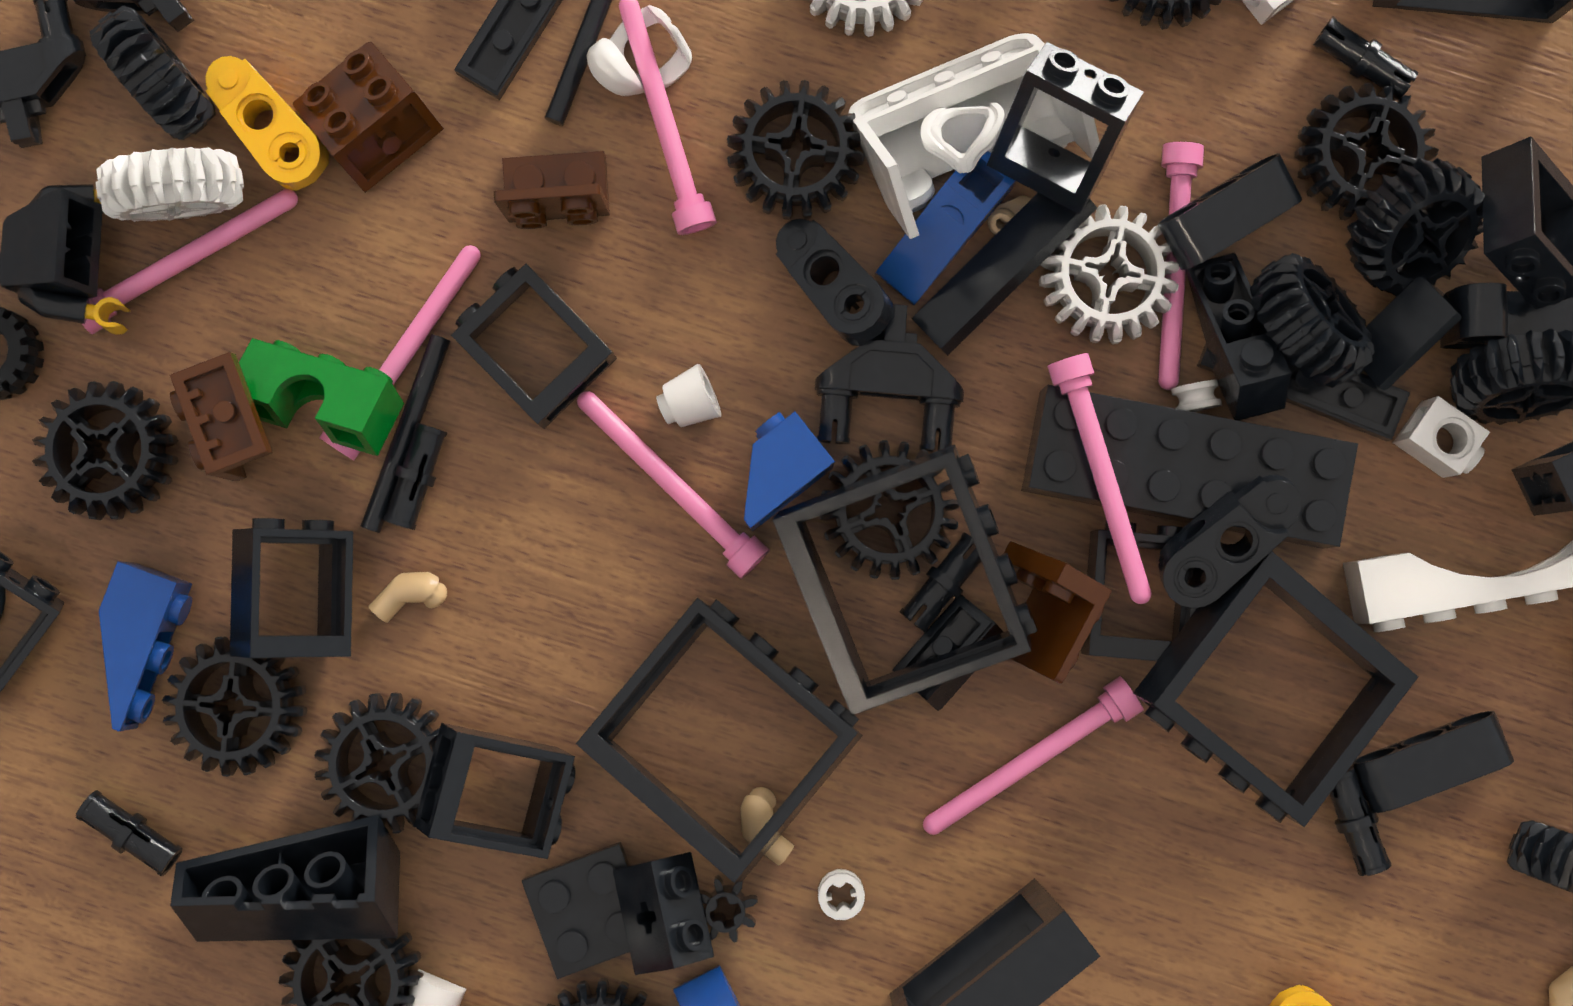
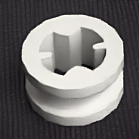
(1197, 396)
(843, 910)

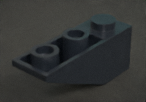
(1242, 355)

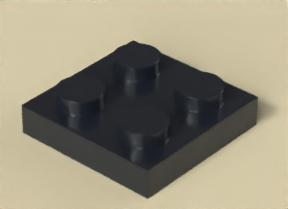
(580, 910)

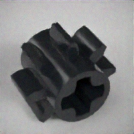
(734, 895)

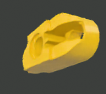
(244, 94)

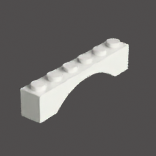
(1404, 586)

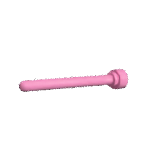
(1181, 165)
(692, 211)
(195, 251)
(423, 324)
(1074, 379)
(740, 550)
(1113, 705)

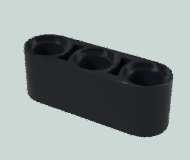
(1230, 211)
(1433, 761)

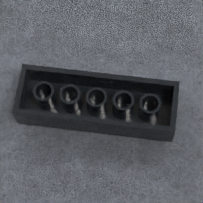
(1186, 461)

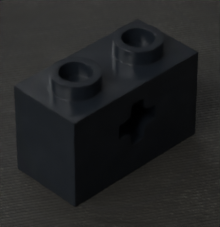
(663, 914)

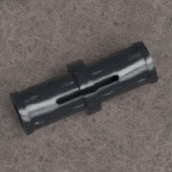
(1365, 58)
(415, 476)
(943, 583)
(1358, 825)
(128, 833)

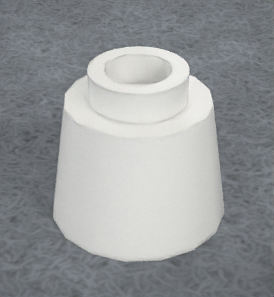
(689, 398)

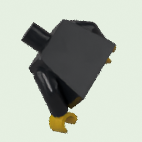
(54, 256)

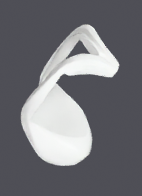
(614, 73)
(966, 134)

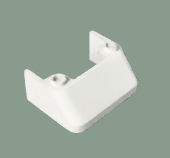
(893, 119)

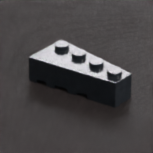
(295, 887)

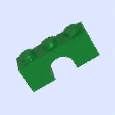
(356, 403)

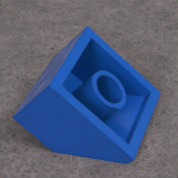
(782, 467)

